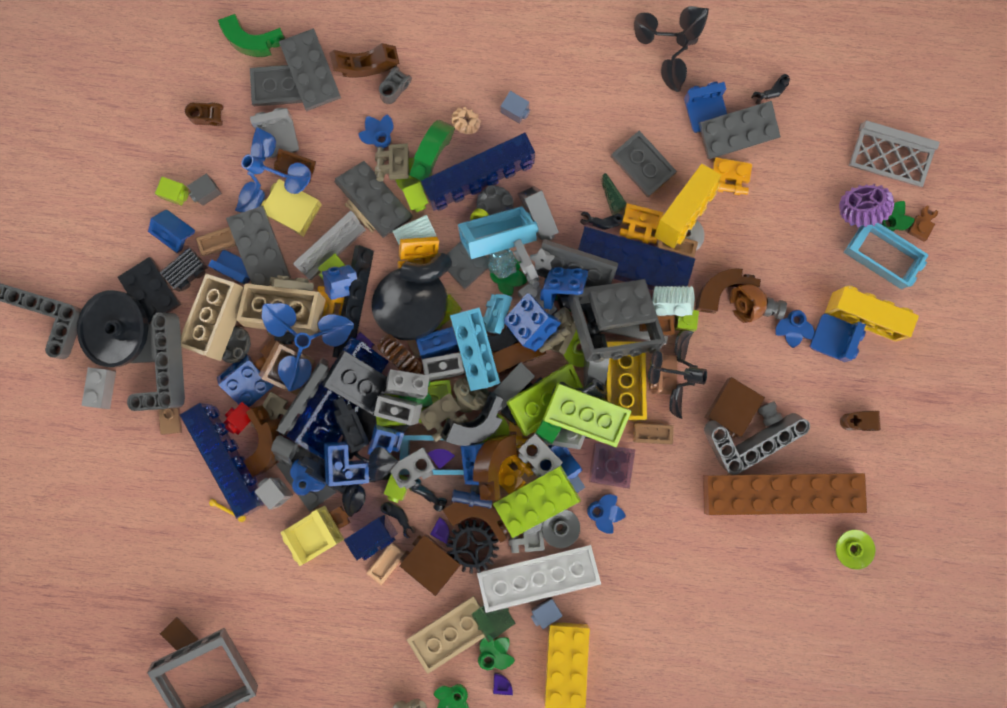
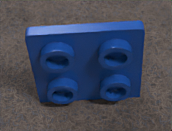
(243, 382)

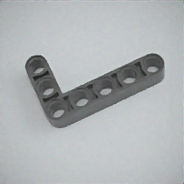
(44, 306)
(167, 367)
(754, 444)

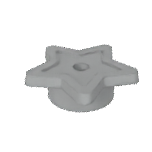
(545, 255)

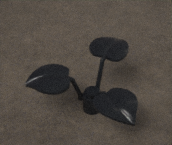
(692, 21)
(692, 374)
(380, 465)

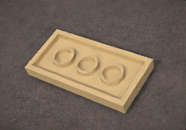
(446, 636)

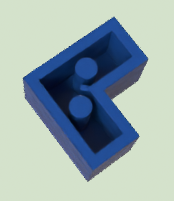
(340, 470)

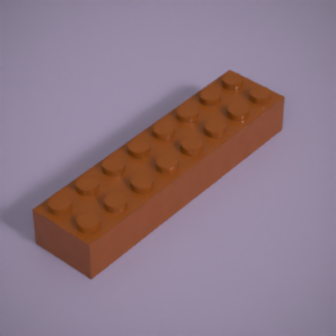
(785, 494)

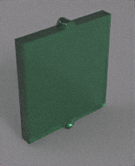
(493, 623)

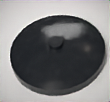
(408, 308)
(112, 328)

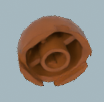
(749, 302)

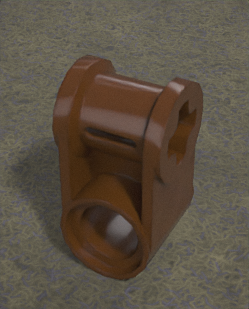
(208, 113)
(862, 421)

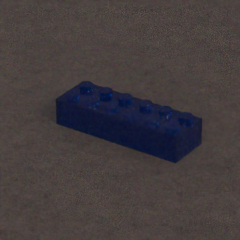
(478, 172)
(638, 260)
(317, 421)
(222, 458)

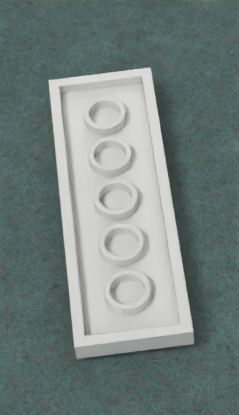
(538, 578)

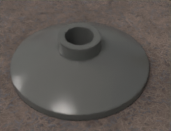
(567, 535)

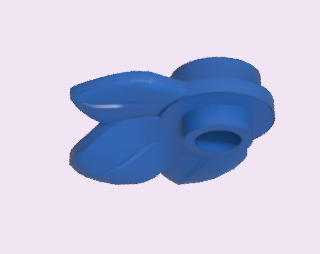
(377, 129)
(794, 331)
(298, 475)
(608, 513)

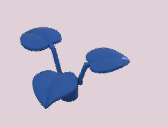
(264, 146)
(279, 319)

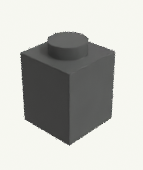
(204, 190)

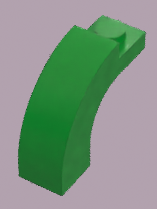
(246, 43)
(431, 146)

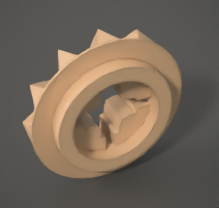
(460, 123)

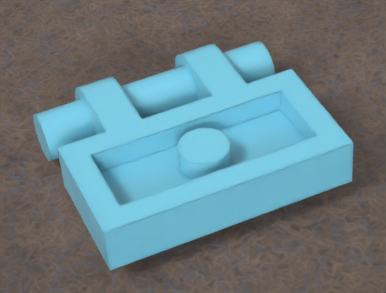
(496, 312)

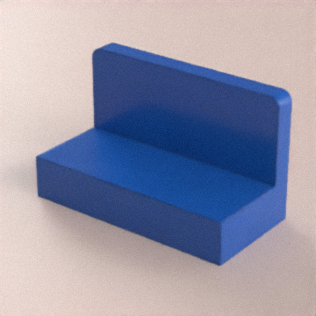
(170, 230)
(231, 266)
(438, 344)

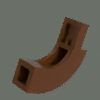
(365, 64)
(710, 293)
(513, 356)
(263, 457)
(488, 464)
(458, 512)

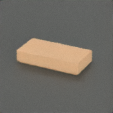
(386, 563)

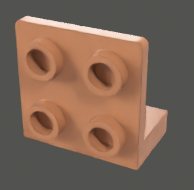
(667, 380)

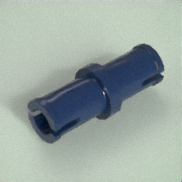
(470, 498)

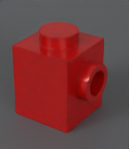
(237, 419)

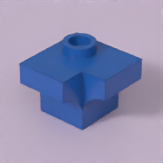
(338, 281)
(386, 438)

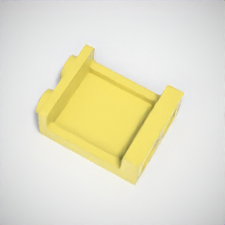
(291, 210)
(312, 536)

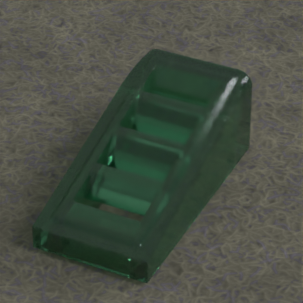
(613, 196)

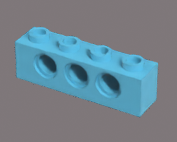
(475, 349)

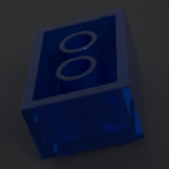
(367, 540)

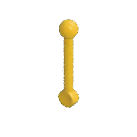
(213, 502)

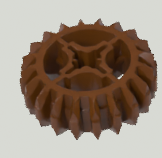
(399, 355)

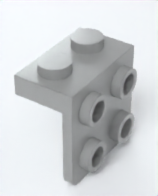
(281, 126)

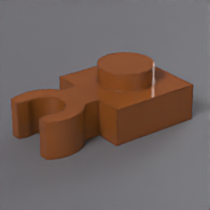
(922, 225)

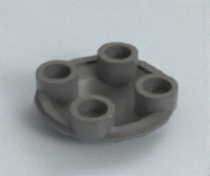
(494, 200)
(237, 346)

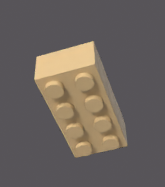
(306, 304)
(212, 317)

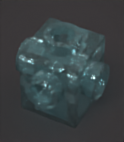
(502, 263)

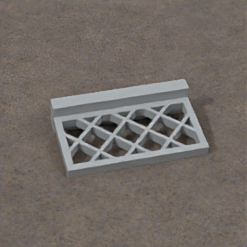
(897, 137)
(331, 243)

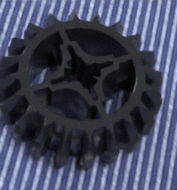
(489, 542)

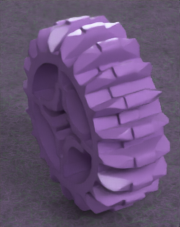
(866, 205)

